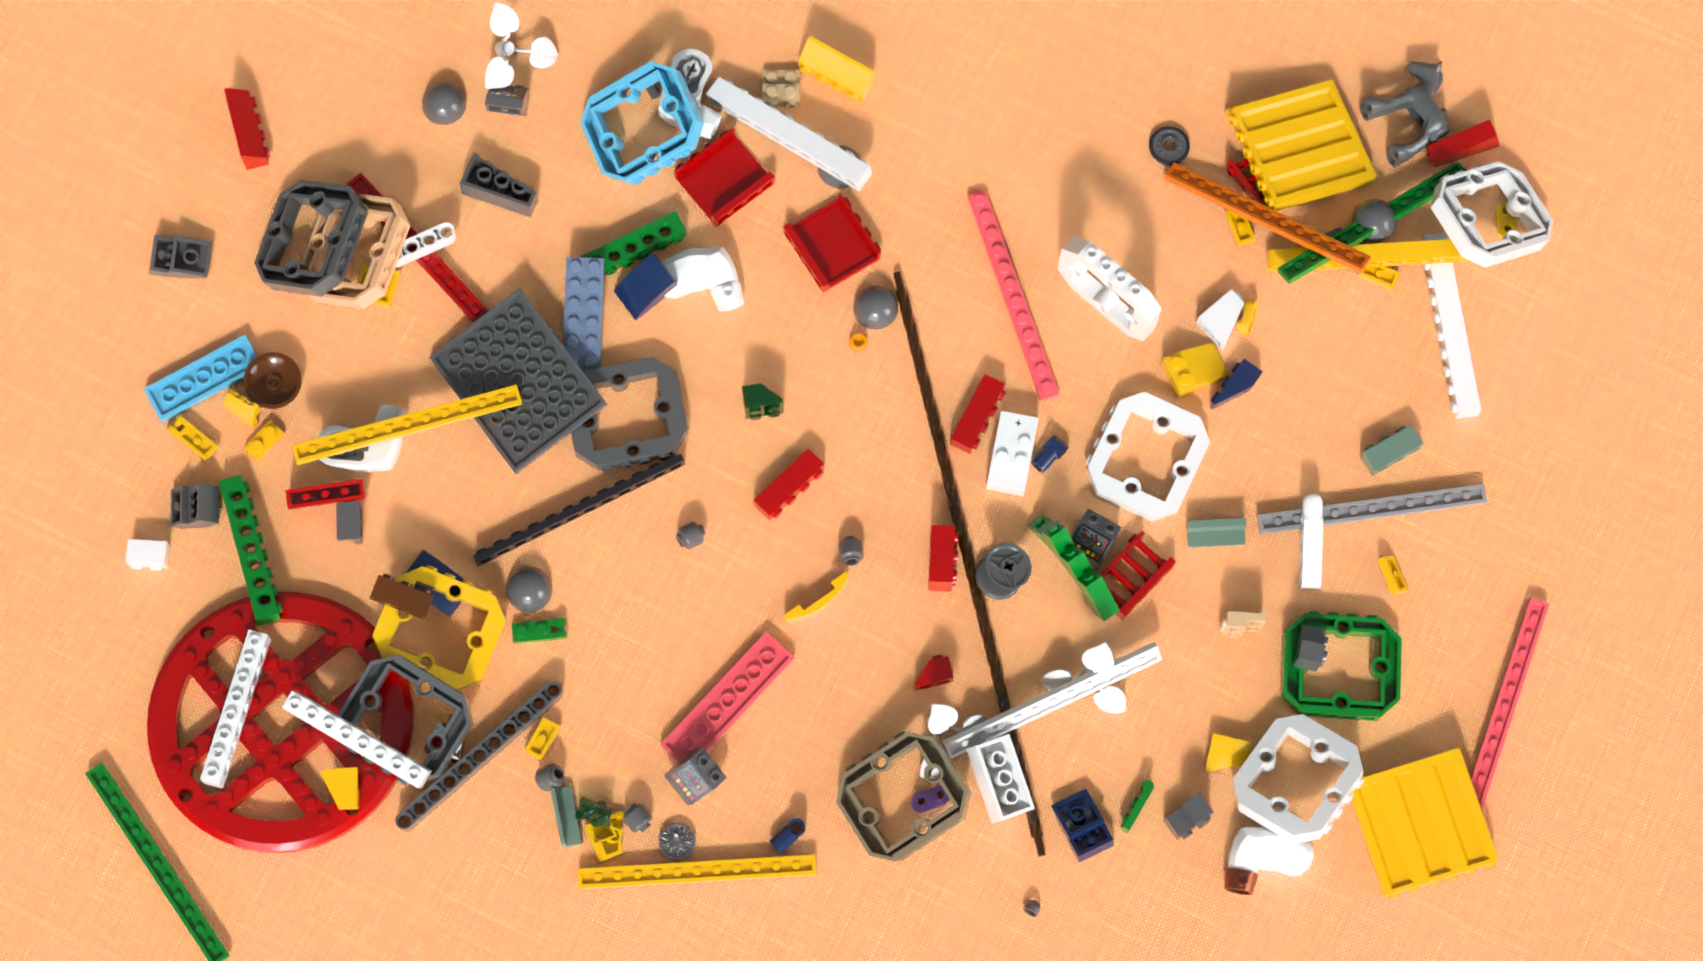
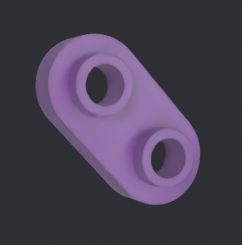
(930, 798)

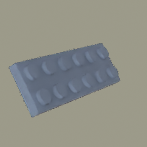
(584, 310)

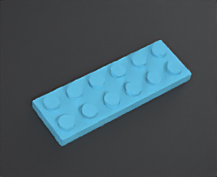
(201, 379)

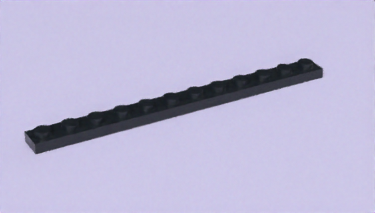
(573, 512)

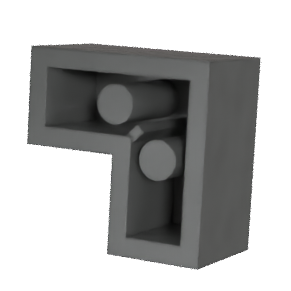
(1310, 648)
(1191, 815)

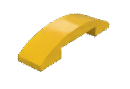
(798, 614)

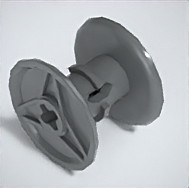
(1003, 571)

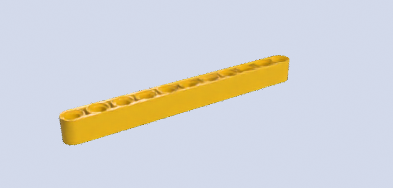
(1382, 254)

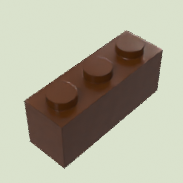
(401, 596)

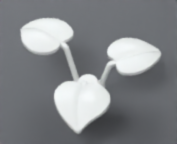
(502, 22)
(1099, 660)
(943, 718)

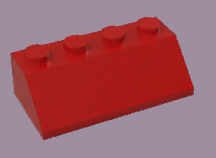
(246, 127)

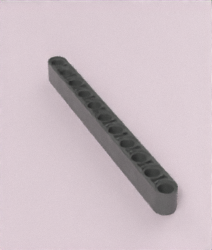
(477, 765)

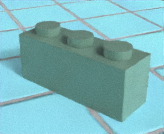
(1391, 449)

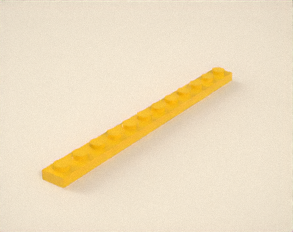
(406, 424)
(696, 872)

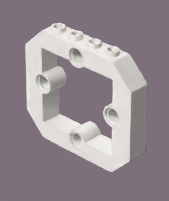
(1521, 203)
(1083, 255)
(1139, 501)
(1313, 736)

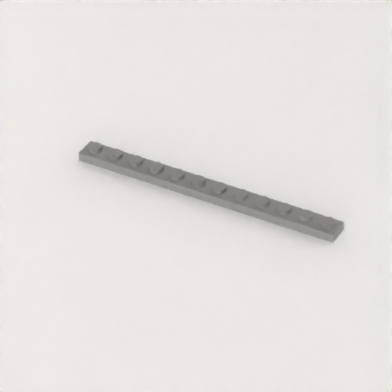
(1378, 508)

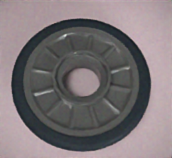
(1173, 135)

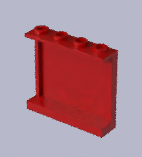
(833, 243)

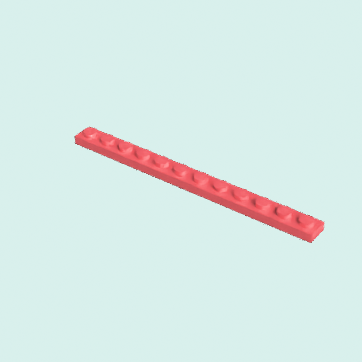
(1013, 295)
(1508, 698)

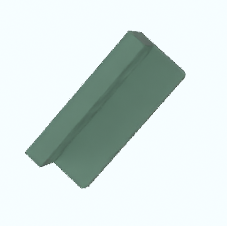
(1216, 532)
(565, 816)

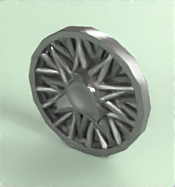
(677, 841)

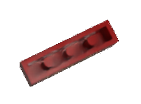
(977, 414)
(789, 485)
(325, 494)

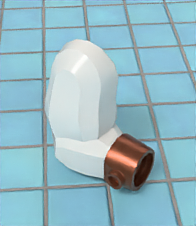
(1263, 850)

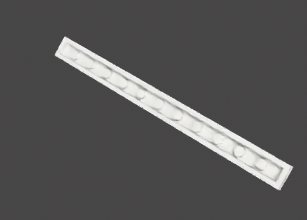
(1051, 701)

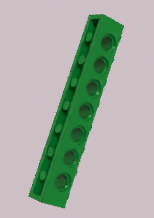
(267, 612)

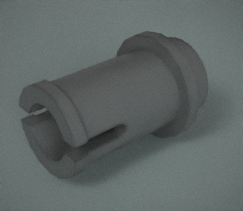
(653, 91)

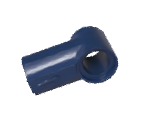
(1052, 450)
(786, 836)

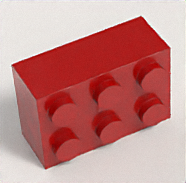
(942, 558)

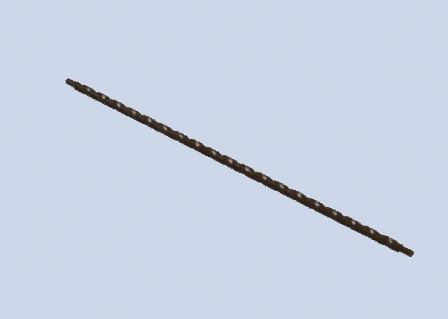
(964, 544)

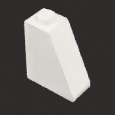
(1221, 317)

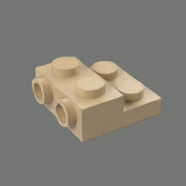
(781, 88)
(1236, 622)

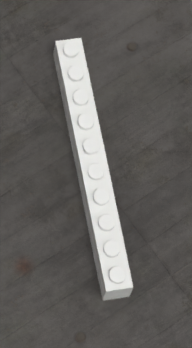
(789, 133)
(1453, 336)

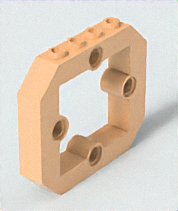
(384, 253)

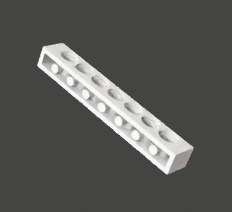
(235, 709)
(356, 739)

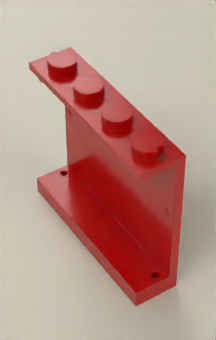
(723, 177)

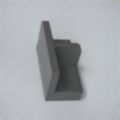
(349, 521)

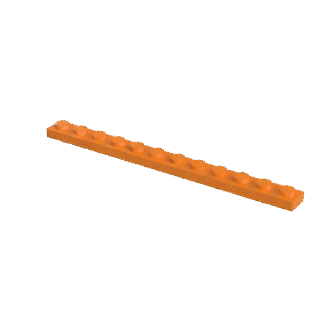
(1267, 218)

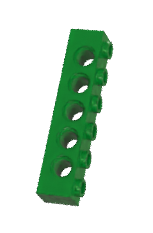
(636, 239)

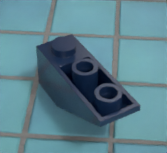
(1241, 382)

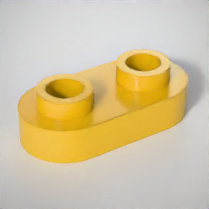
(1504, 220)
(1246, 323)

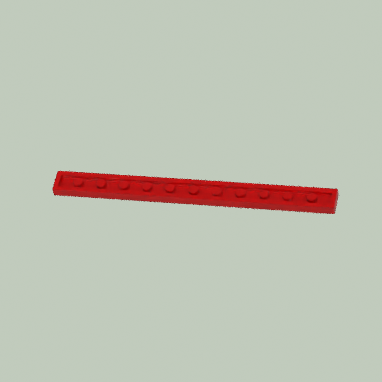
(433, 264)

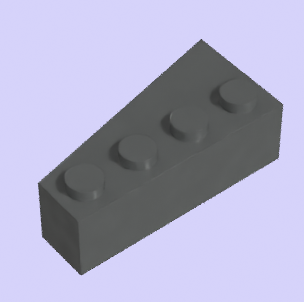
(496, 187)

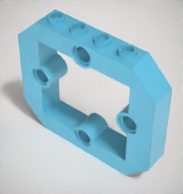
(616, 93)

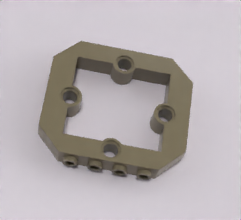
(856, 811)

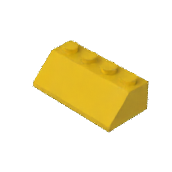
(836, 69)

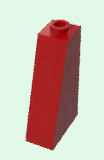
(1463, 144)

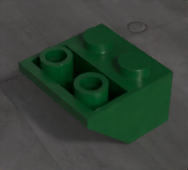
(761, 402)

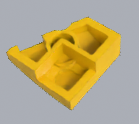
(242, 408)
(1226, 752)
(343, 786)
(606, 841)

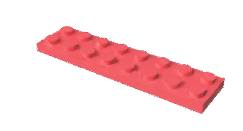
(729, 698)

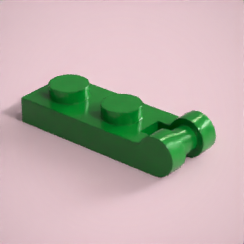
(538, 631)
(1137, 805)

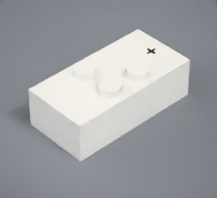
(1012, 453)

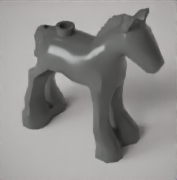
(1421, 106)

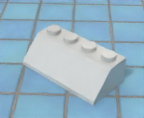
(1000, 778)

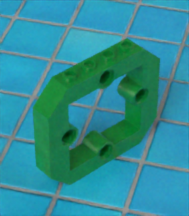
(1388, 681)

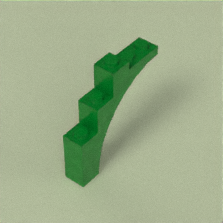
(1076, 563)

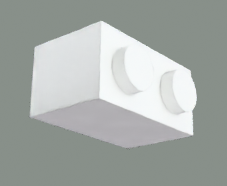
(147, 554)

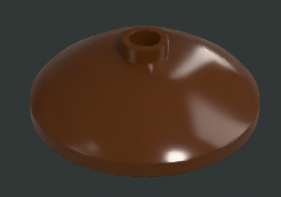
(271, 368)

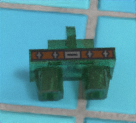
(595, 812)

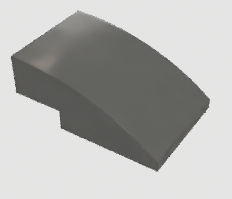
(180, 257)

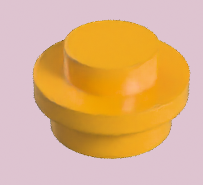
(858, 342)

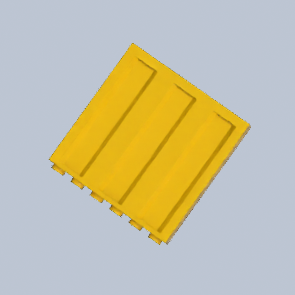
(1301, 145)
(1423, 824)

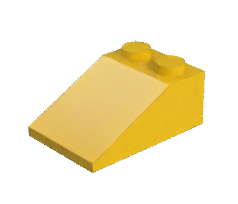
(1194, 369)

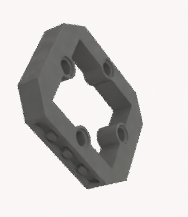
(342, 241)
(648, 450)
(455, 730)

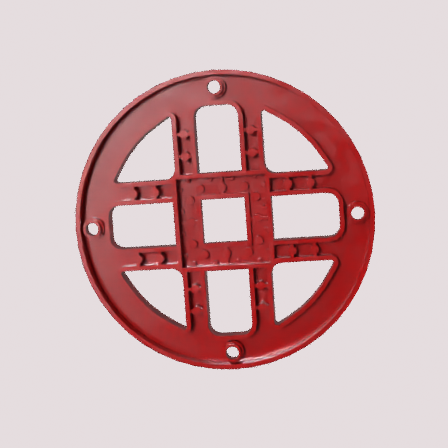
(274, 763)

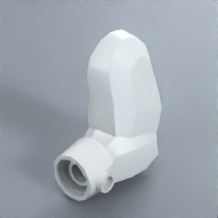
(696, 70)
(704, 269)
(370, 458)

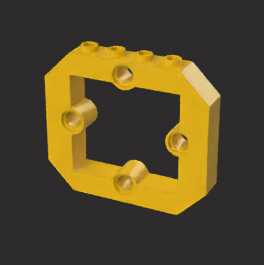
(468, 594)

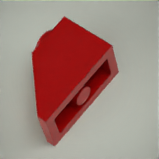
(935, 673)

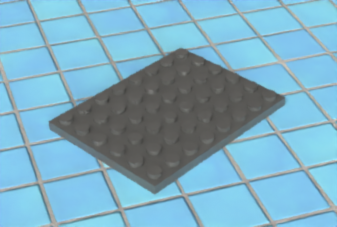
(519, 349)

